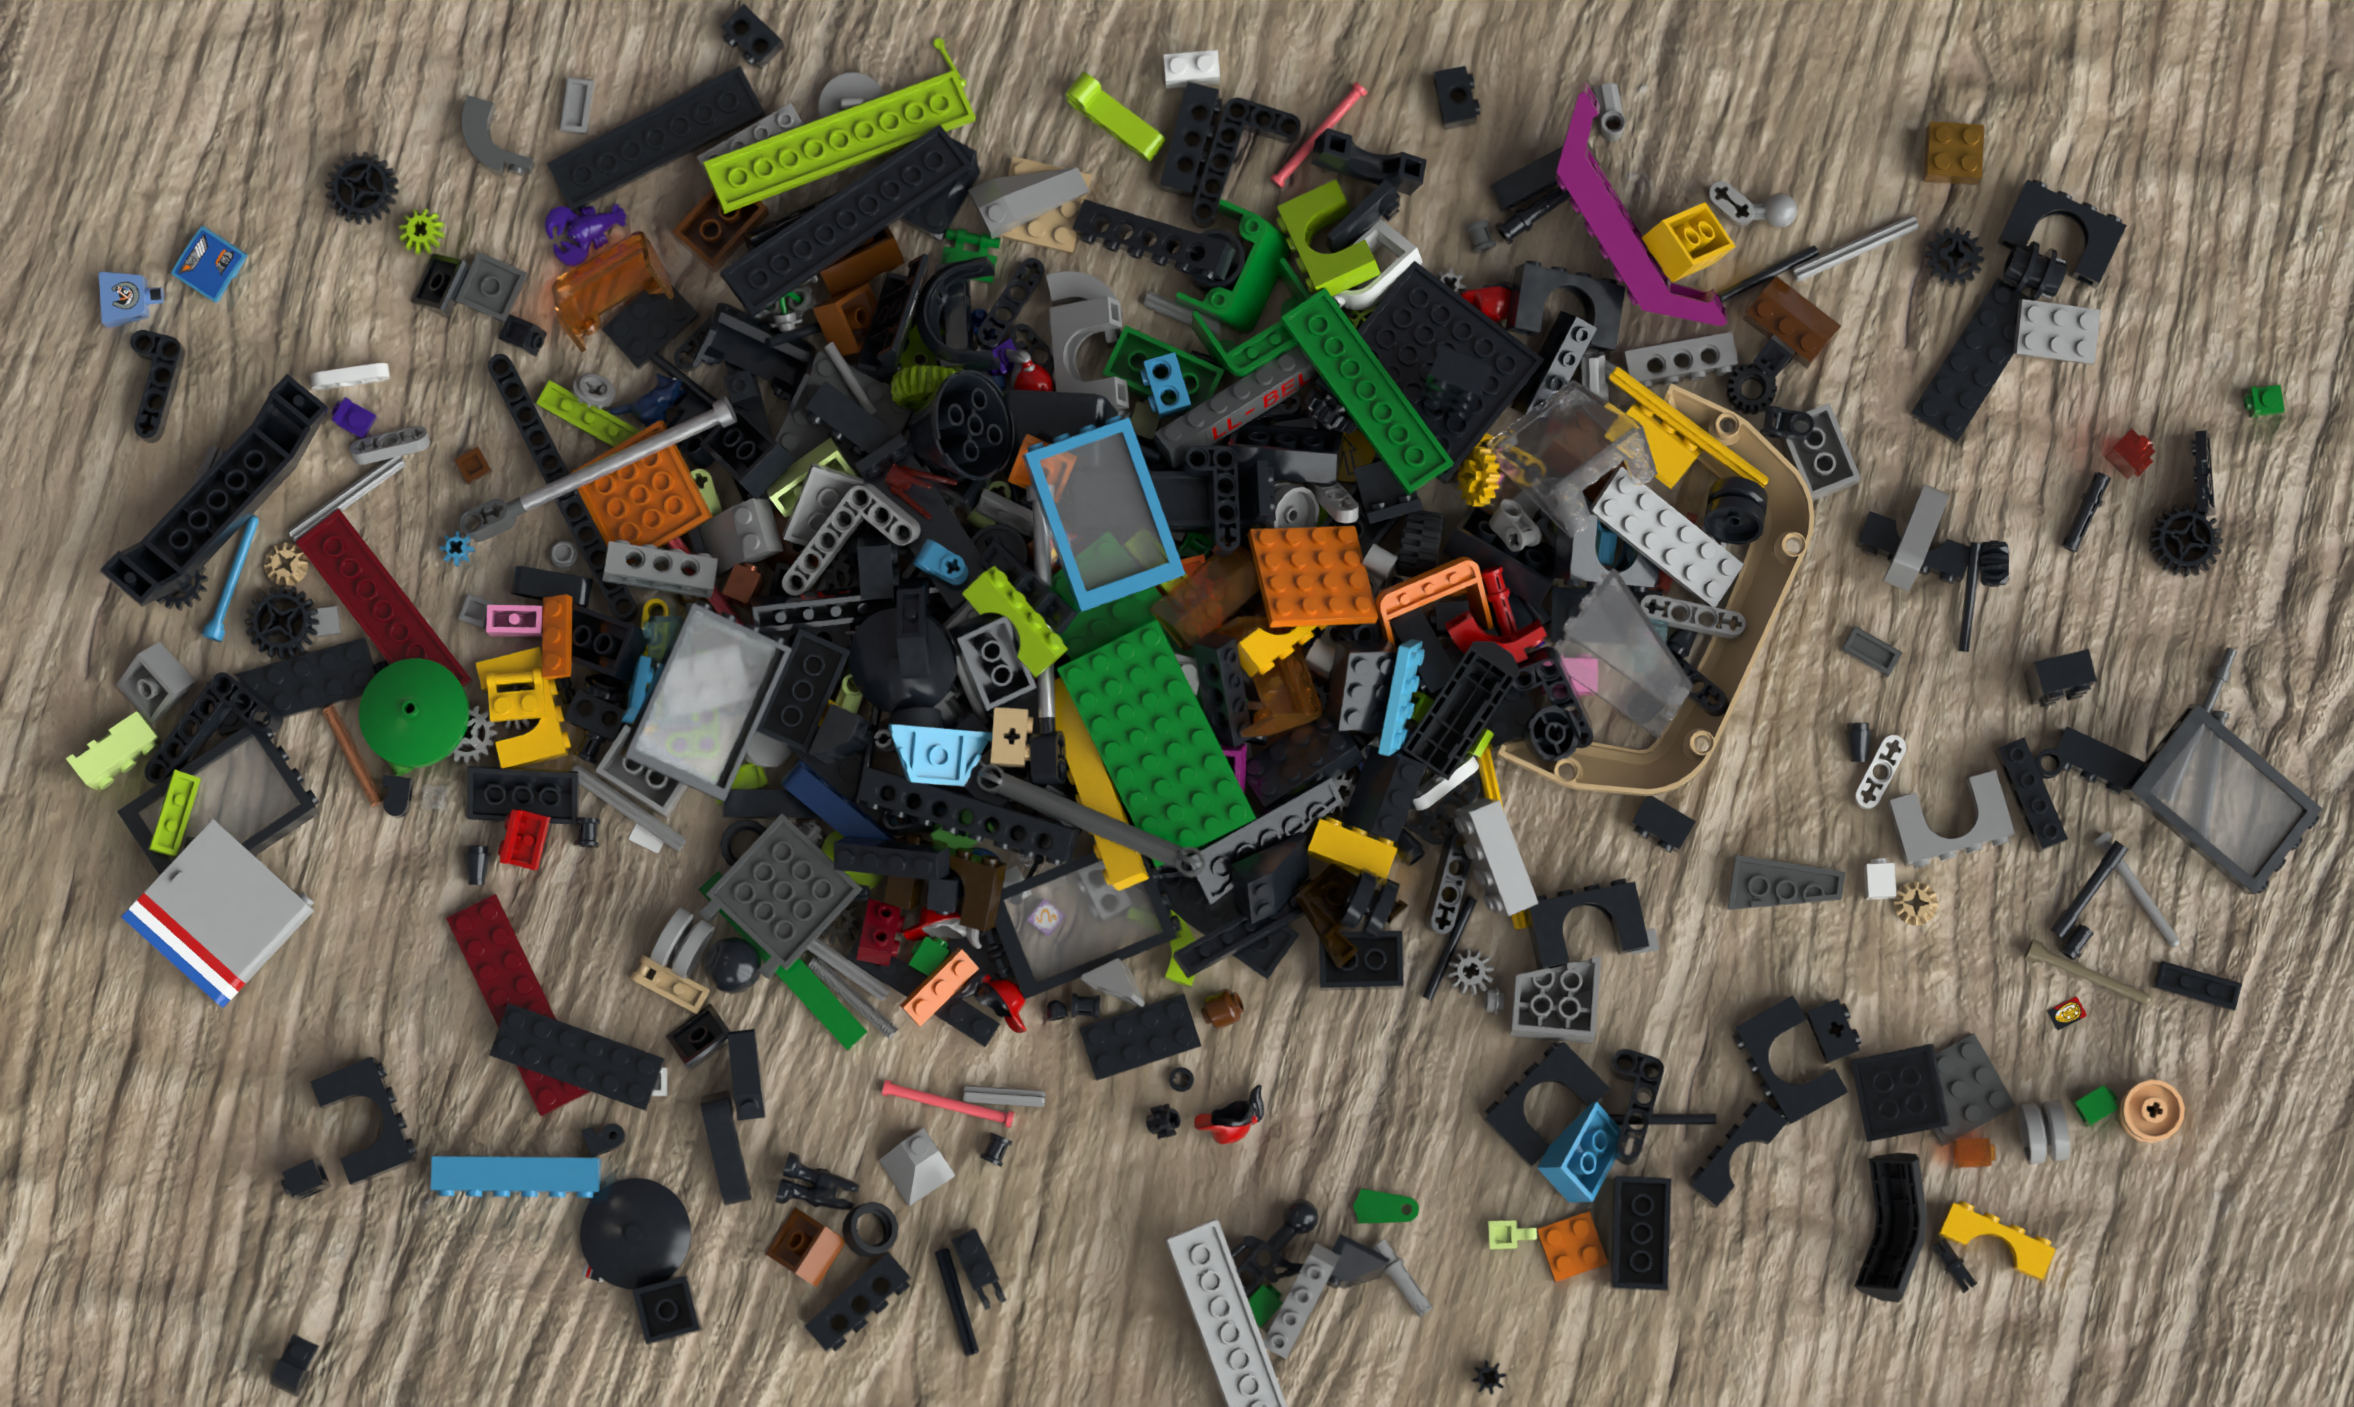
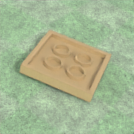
(1053, 228)

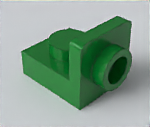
(2264, 401)

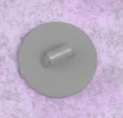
(847, 92)

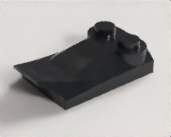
(1377, 206)
(940, 210)

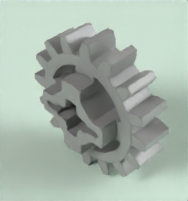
(476, 726)

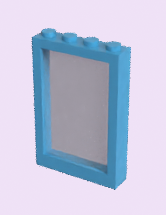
(1103, 513)

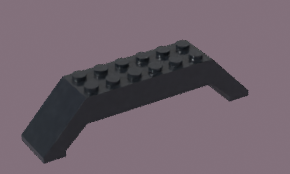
(221, 497)

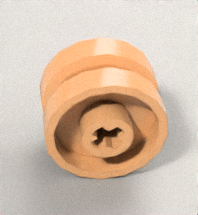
(2167, 1111)

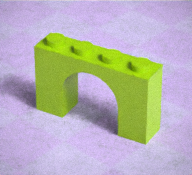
(1303, 219)

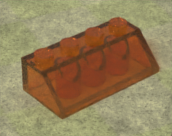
(1207, 596)

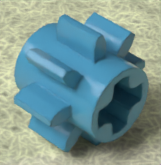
(454, 555)

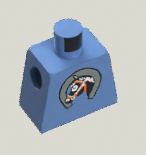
(126, 298)

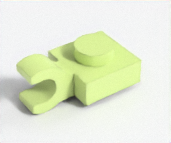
(1505, 1234)

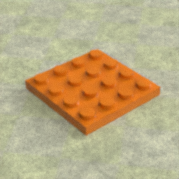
(647, 499)
(1312, 576)

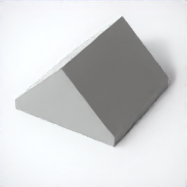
(1115, 980)

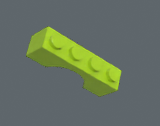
(1037, 641)

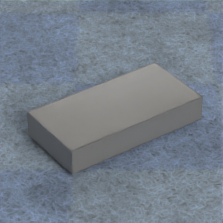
(577, 105)

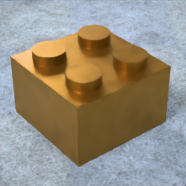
(1954, 153)

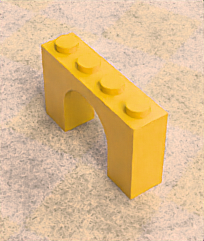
(547, 739)

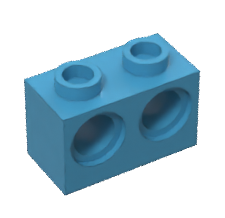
(1171, 384)

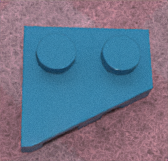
(642, 674)

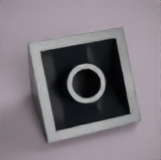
(441, 284)
(699, 1037)

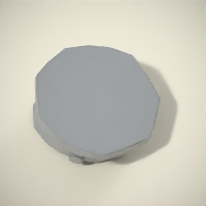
(766, 751)

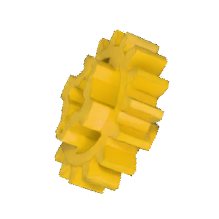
(1478, 477)

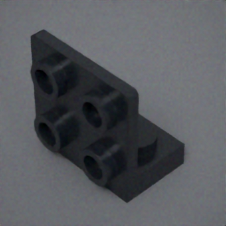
(1383, 494)

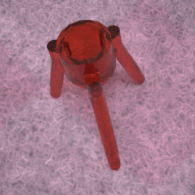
(903, 477)

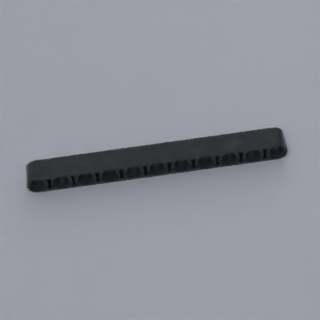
(566, 501)

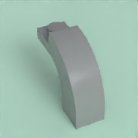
(1079, 287)

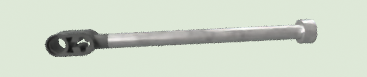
(499, 516)

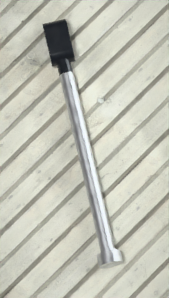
(1047, 745)

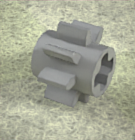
(1452, 278)

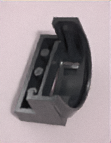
(956, 347)

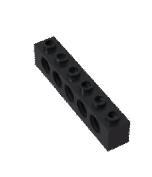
(1095, 216)

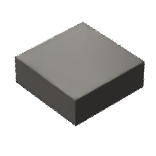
(474, 611)
(329, 621)

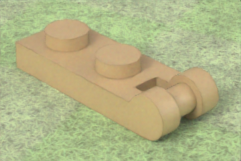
(671, 986)

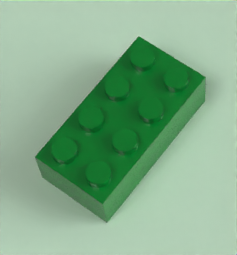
(1134, 347)

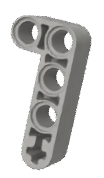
(1916, 538)

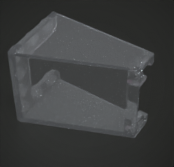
(1568, 447)
(1623, 657)

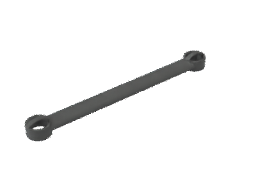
(1091, 820)

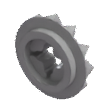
(593, 383)

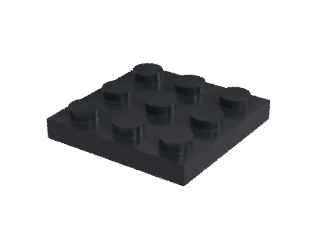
(1900, 1092)

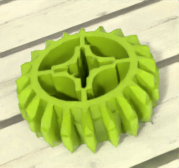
(916, 384)

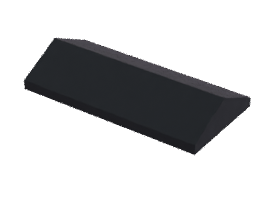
(499, 790)

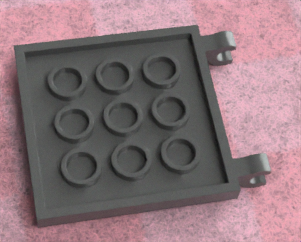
(782, 893)

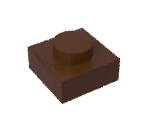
(473, 465)

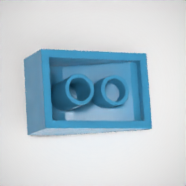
(1582, 1155)

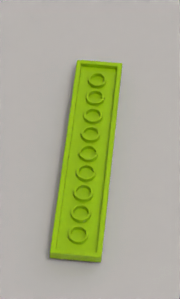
(837, 142)

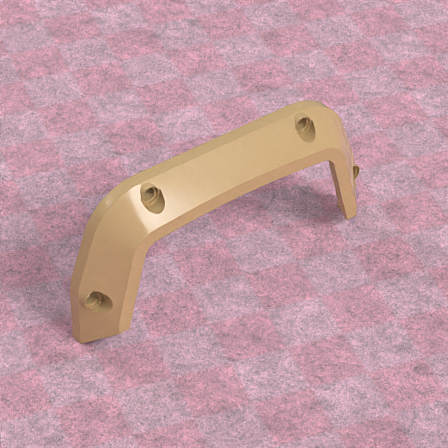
(1726, 662)

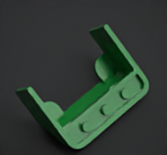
(1245, 304)
(1264, 346)

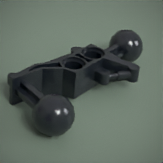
(1299, 1218)

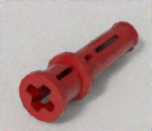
(1498, 595)

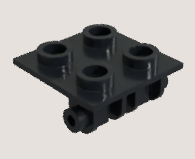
(990, 957)

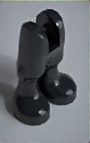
(824, 1188)

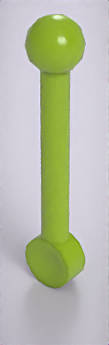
(939, 44)

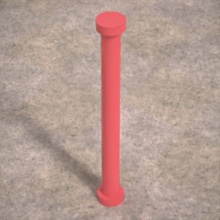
(1308, 146)
(947, 1103)

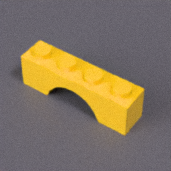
(1262, 648)
(2029, 1254)

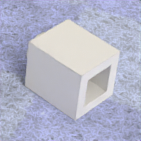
(1879, 880)

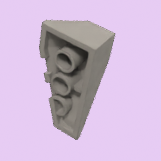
(1021, 198)

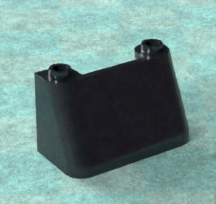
(1053, 414)

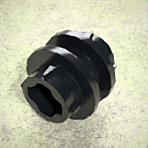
(2036, 271)

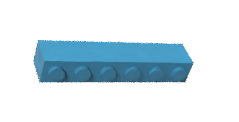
(515, 1174)

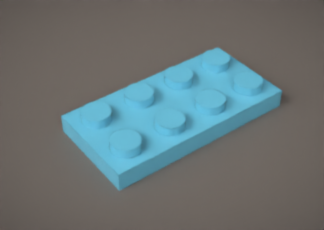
(1399, 703)

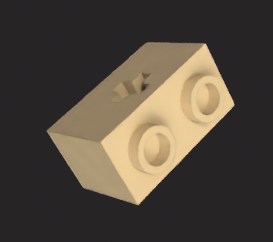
(1002, 751)

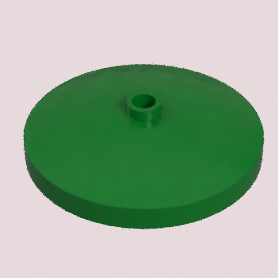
(428, 731)

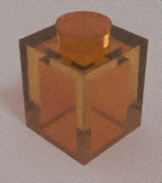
(1973, 1153)

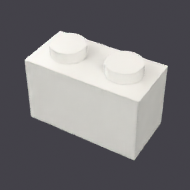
(1191, 67)

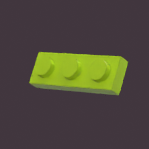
(174, 813)

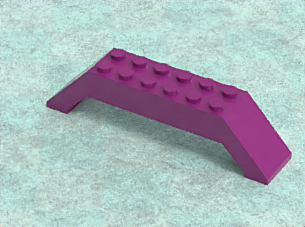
(1616, 230)

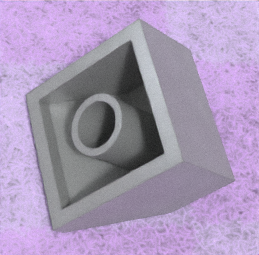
(155, 682)

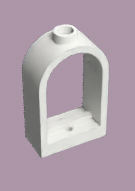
(1371, 295)

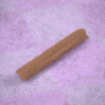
(352, 755)

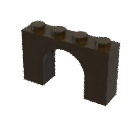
(981, 878)

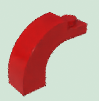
(1465, 631)

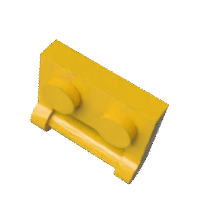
(516, 704)

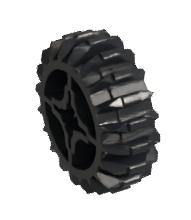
(366, 177)
(2195, 545)
(291, 614)

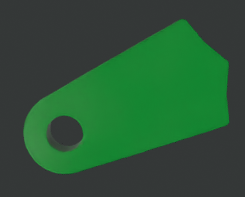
(1383, 1207)

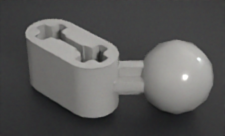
(1778, 209)

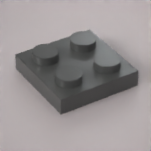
(491, 287)

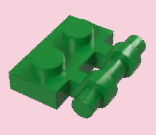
(958, 253)

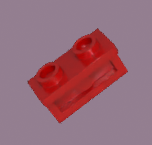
(524, 839)

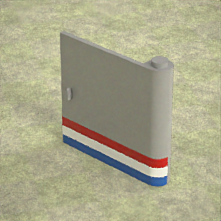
(218, 913)

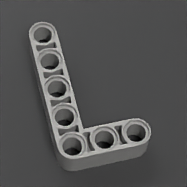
(842, 532)

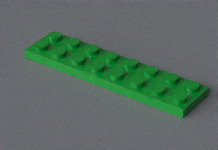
(1366, 391)

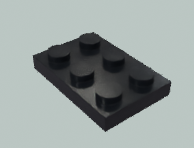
(649, 325)

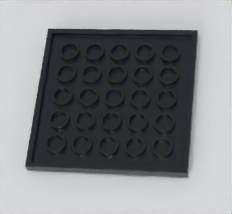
(1407, 337)

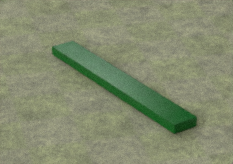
(806, 988)

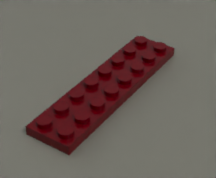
(374, 595)
(508, 978)

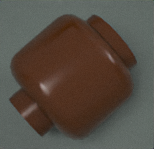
(1222, 1008)

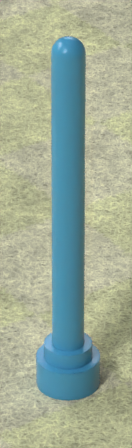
(214, 628)

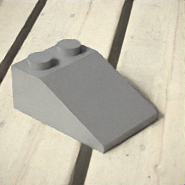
(742, 535)

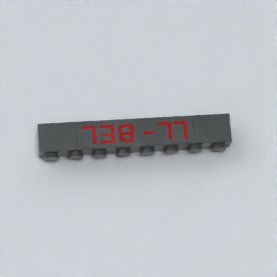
(1236, 405)

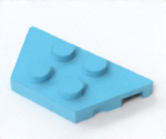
(938, 753)

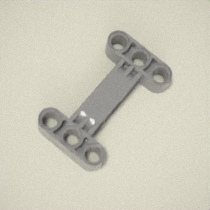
(1379, 567)

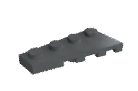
(1778, 883)

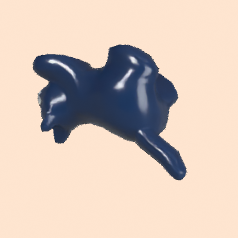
(652, 405)

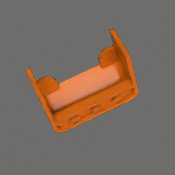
(1450, 579)

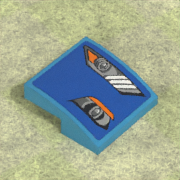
(209, 264)

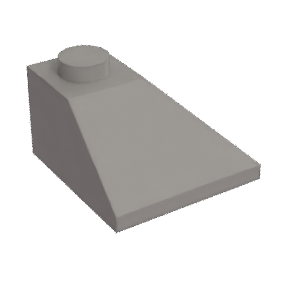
(916, 1167)

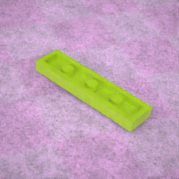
(590, 420)

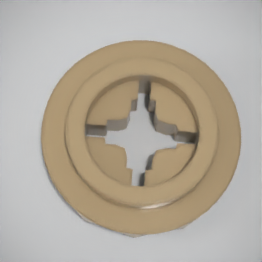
(298, 566)
(1906, 912)

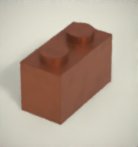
(743, 584)

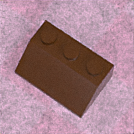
(863, 263)
(1793, 320)

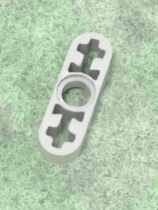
(349, 376)
(1896, 757)
(1437, 786)

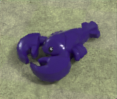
(582, 230)

